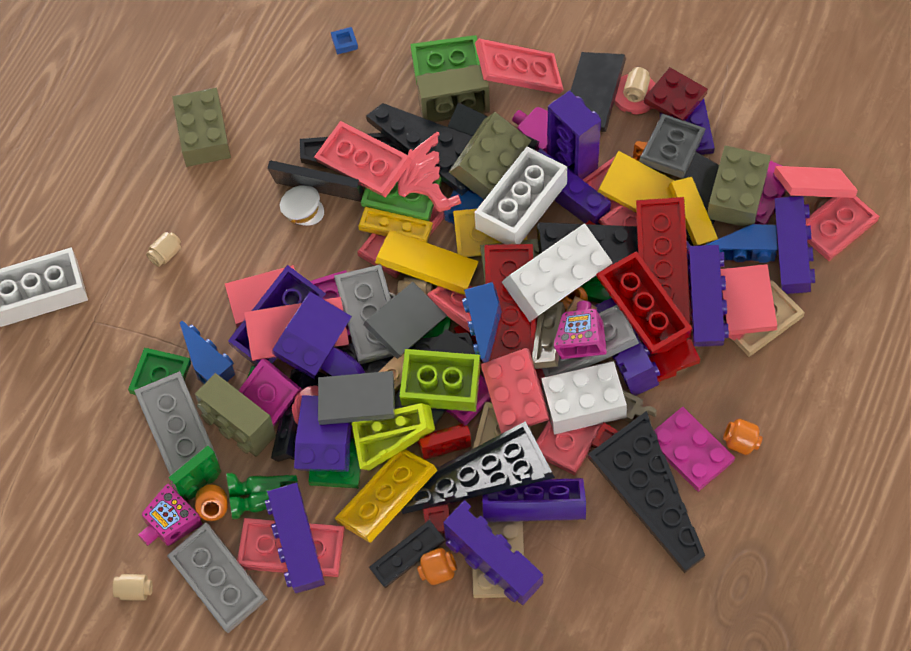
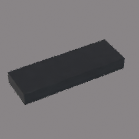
(406, 554)

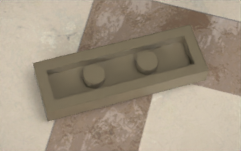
(544, 353)

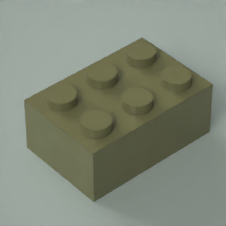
(444, 90)
(201, 127)
(489, 155)
(738, 186)
(235, 415)

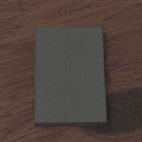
(672, 146)
(405, 320)
(356, 397)

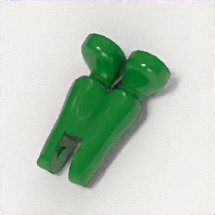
(257, 490)

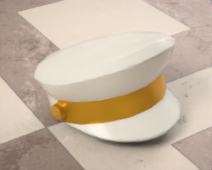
(302, 205)

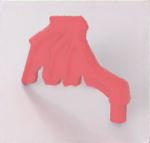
(422, 174)

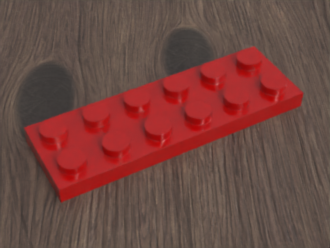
(664, 247)
(514, 328)

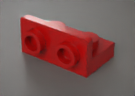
(445, 441)

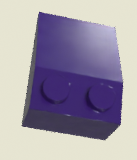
(311, 335)
(318, 445)

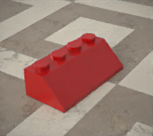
(645, 304)

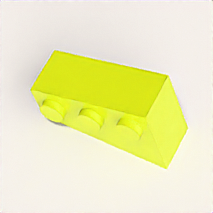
(384, 438)

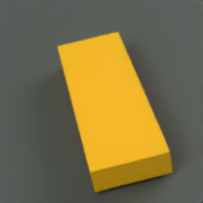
(697, 219)
(381, 221)

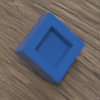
(344, 40)

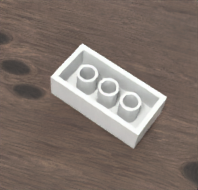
(521, 197)
(556, 272)
(40, 286)

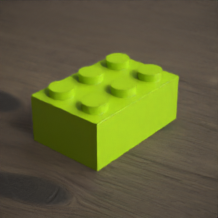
(440, 379)

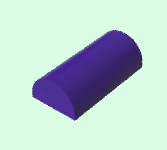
(286, 290)
(538, 502)

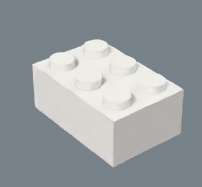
(584, 397)

